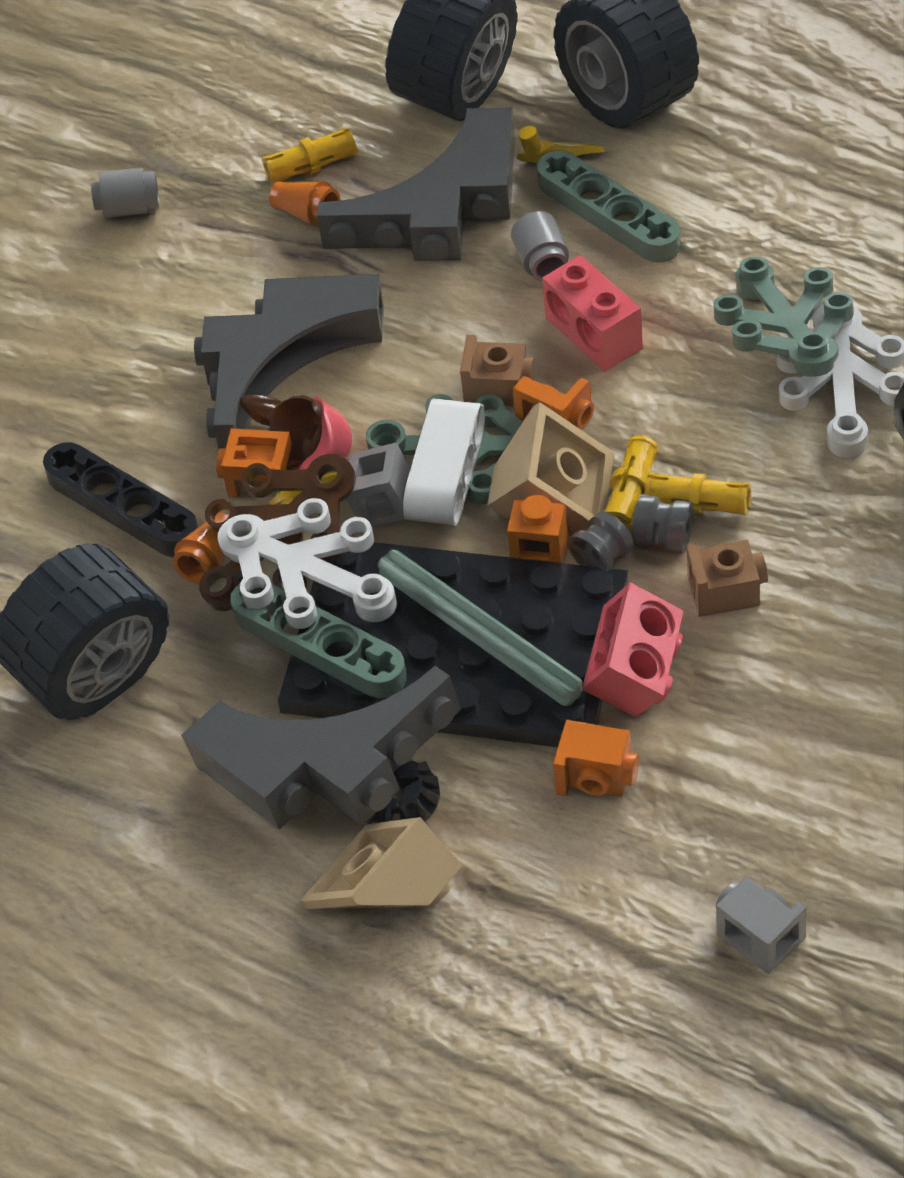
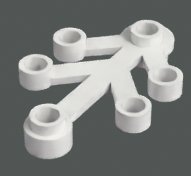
(847, 431)
(304, 560)

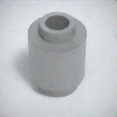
(125, 192)
(539, 244)

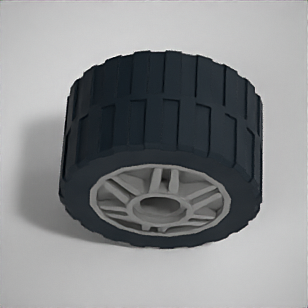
(450, 52)
(626, 56)
(81, 631)

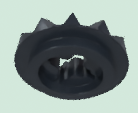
(420, 794)

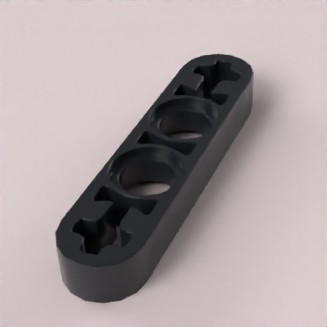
(117, 502)

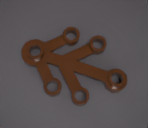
(302, 480)

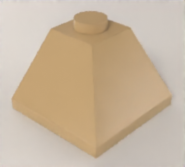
(553, 461)
(386, 868)

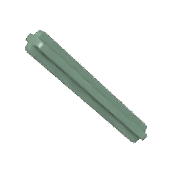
(481, 628)

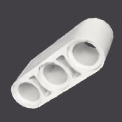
(444, 462)

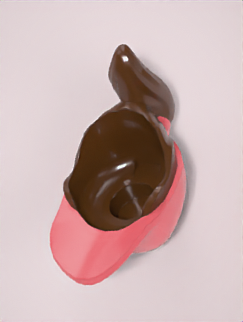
(312, 423)

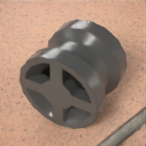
(601, 542)

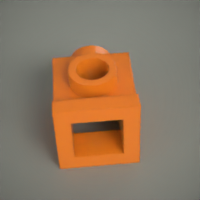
(540, 522)
(594, 760)

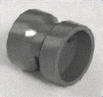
(662, 523)

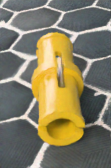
(309, 155)
(630, 479)
(702, 492)

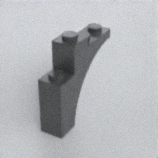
(430, 208)
(289, 330)
(342, 757)

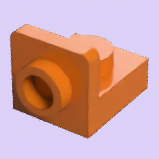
(573, 406)
(251, 447)

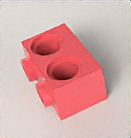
(592, 313)
(634, 650)

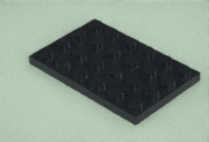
(539, 600)

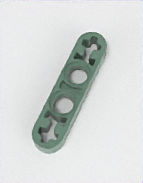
(614, 200)
(323, 632)

